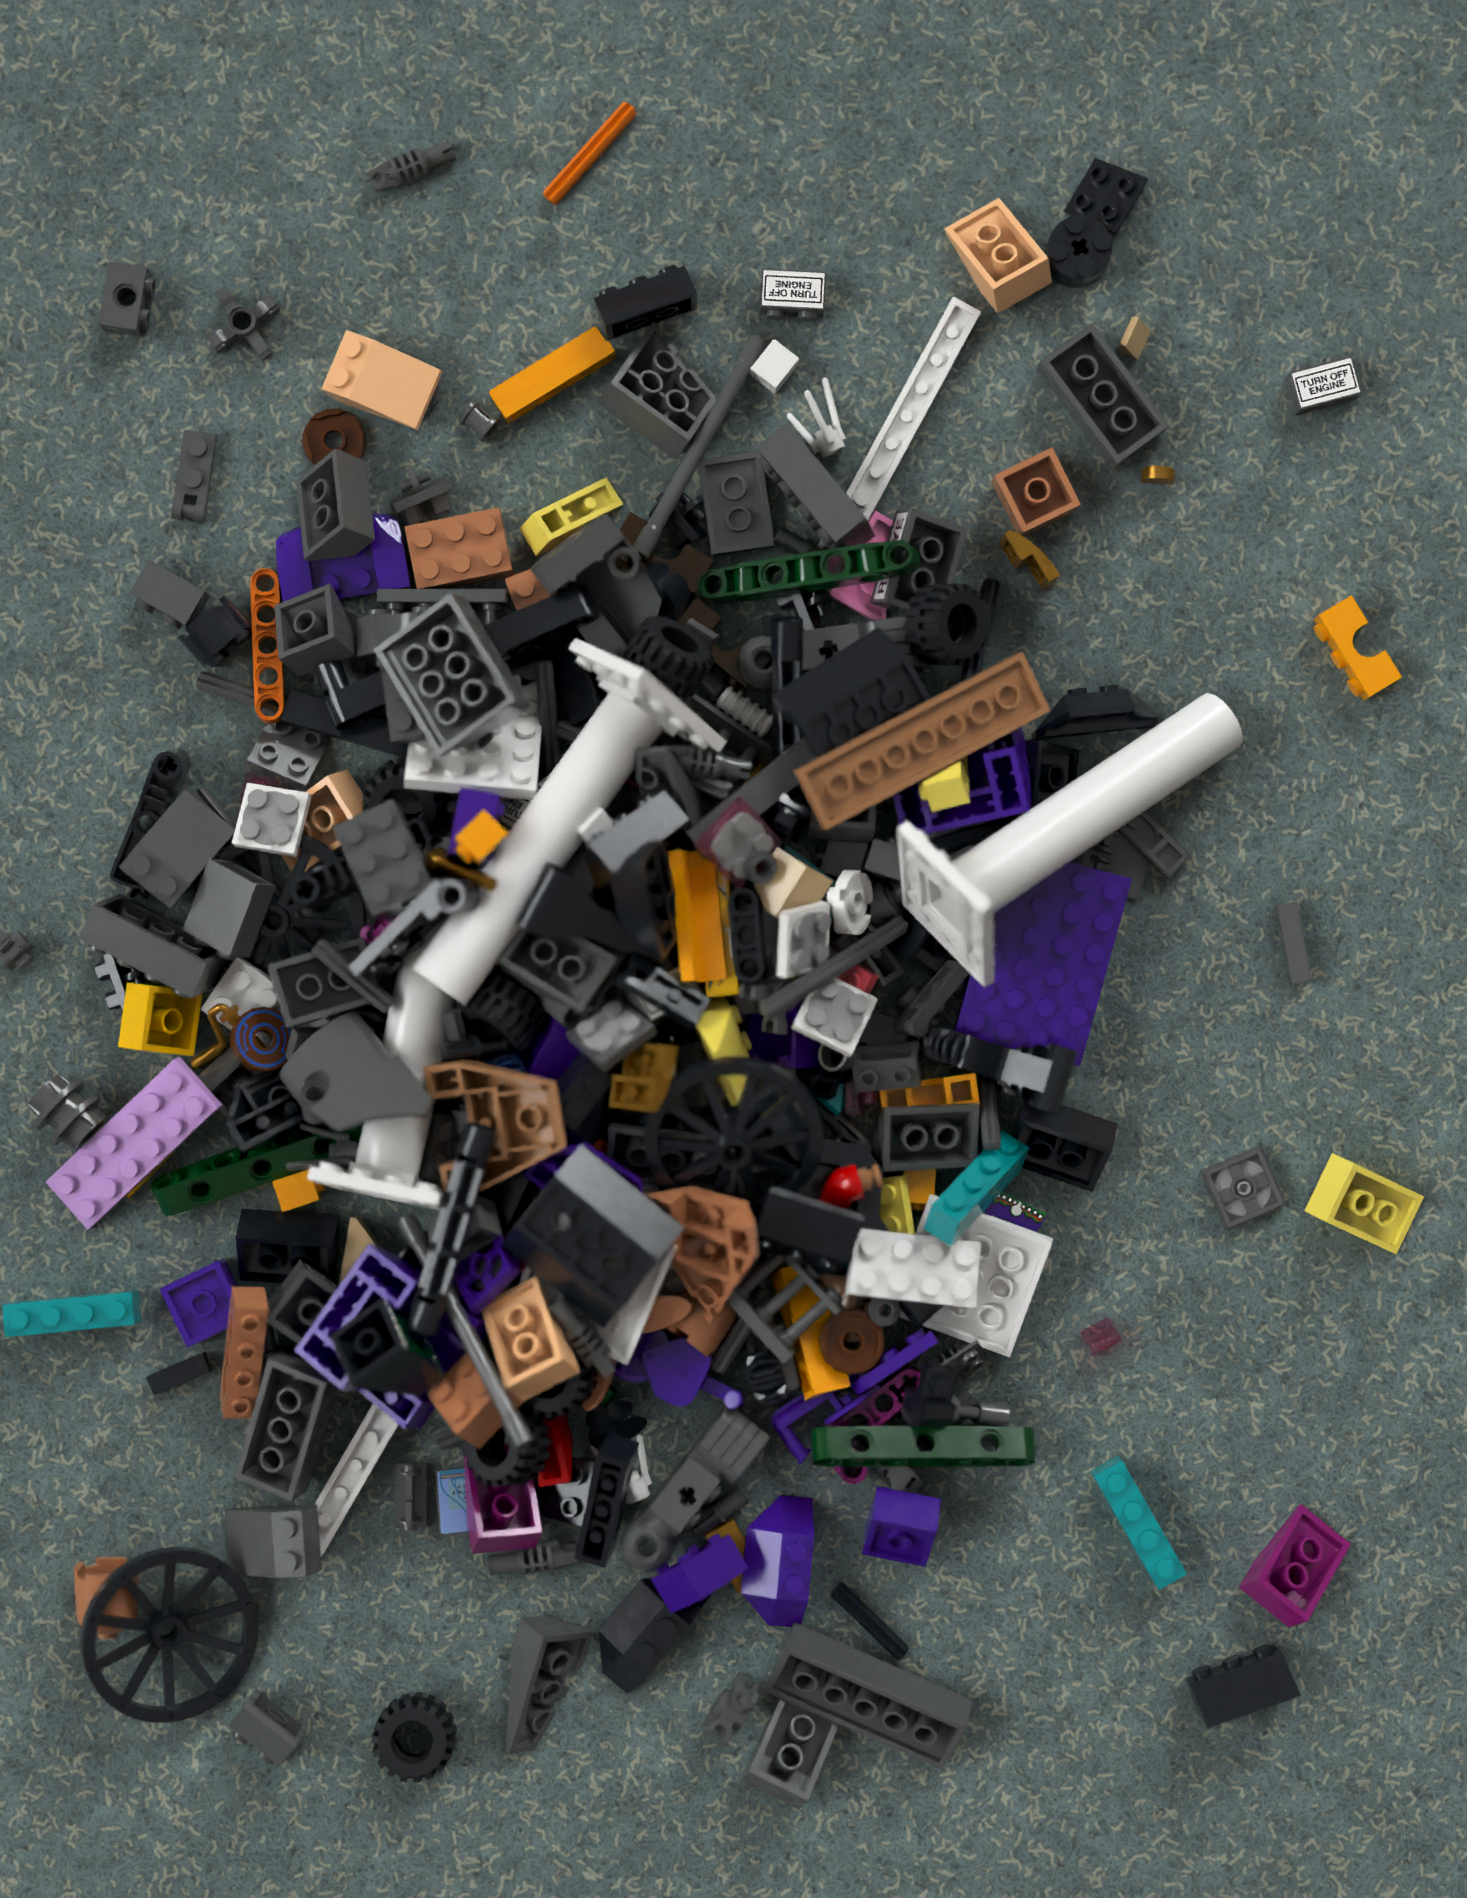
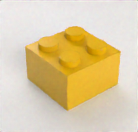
(159, 1020)

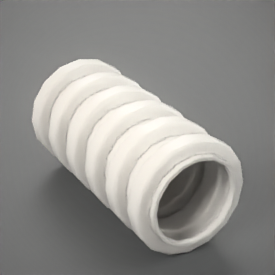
(745, 711)

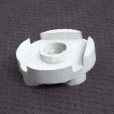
(850, 902)

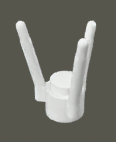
(828, 439)
(639, 1483)

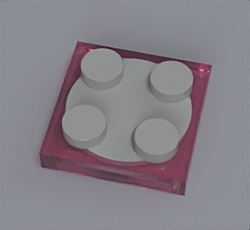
(734, 838)

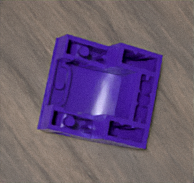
(996, 786)
(374, 1277)

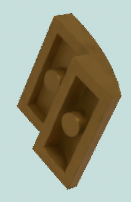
(1022, 552)
(644, 1078)

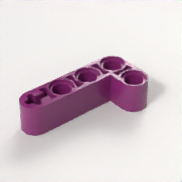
(875, 1416)

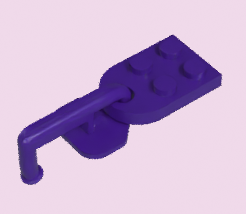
(890, 1361)
(675, 1371)

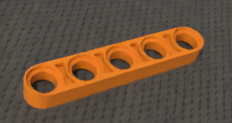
(266, 661)

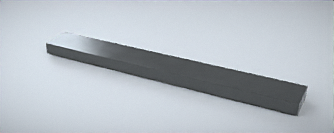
(772, 781)

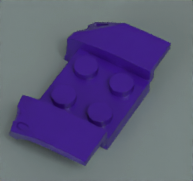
(375, 567)

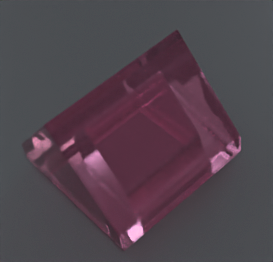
(1101, 1336)

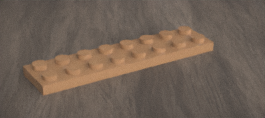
(922, 741)

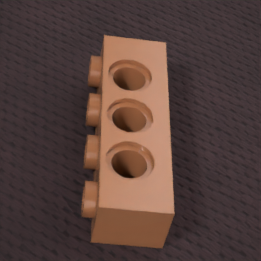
(243, 1351)

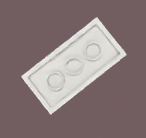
(247, 989)
(914, 1269)

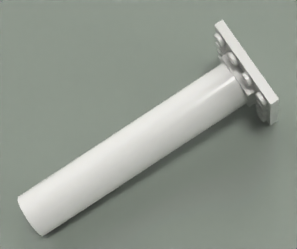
(547, 829)
(960, 896)
(394, 1147)

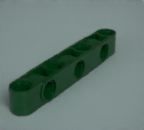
(809, 572)
(237, 1171)
(897, 1446)

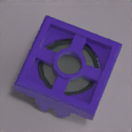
(487, 1275)

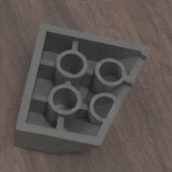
(658, 394)

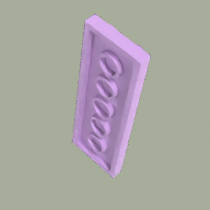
(133, 1143)

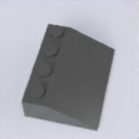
(451, 675)

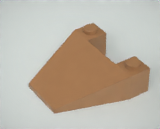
(514, 1103)

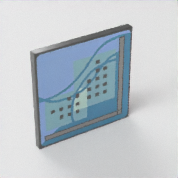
(451, 1501)

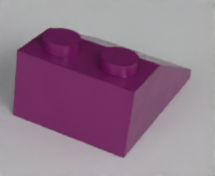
(501, 1516)
(1295, 1567)

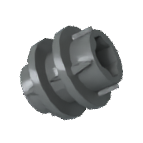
(66, 1112)

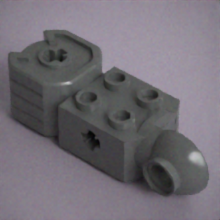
(815, 642)
(719, 1453)

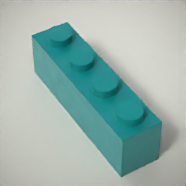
(975, 1189)
(71, 1313)
(1138, 1522)

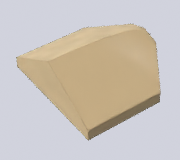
(792, 885)

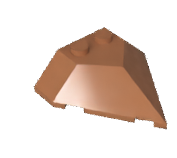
(714, 1245)

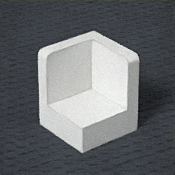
(774, 366)

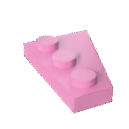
(859, 596)

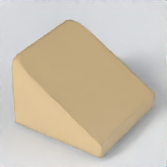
(1134, 338)

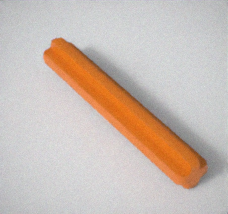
(589, 153)

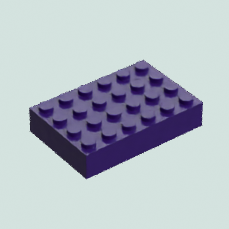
(1048, 962)

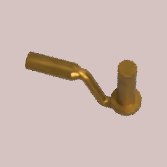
(437, 859)
(230, 1015)

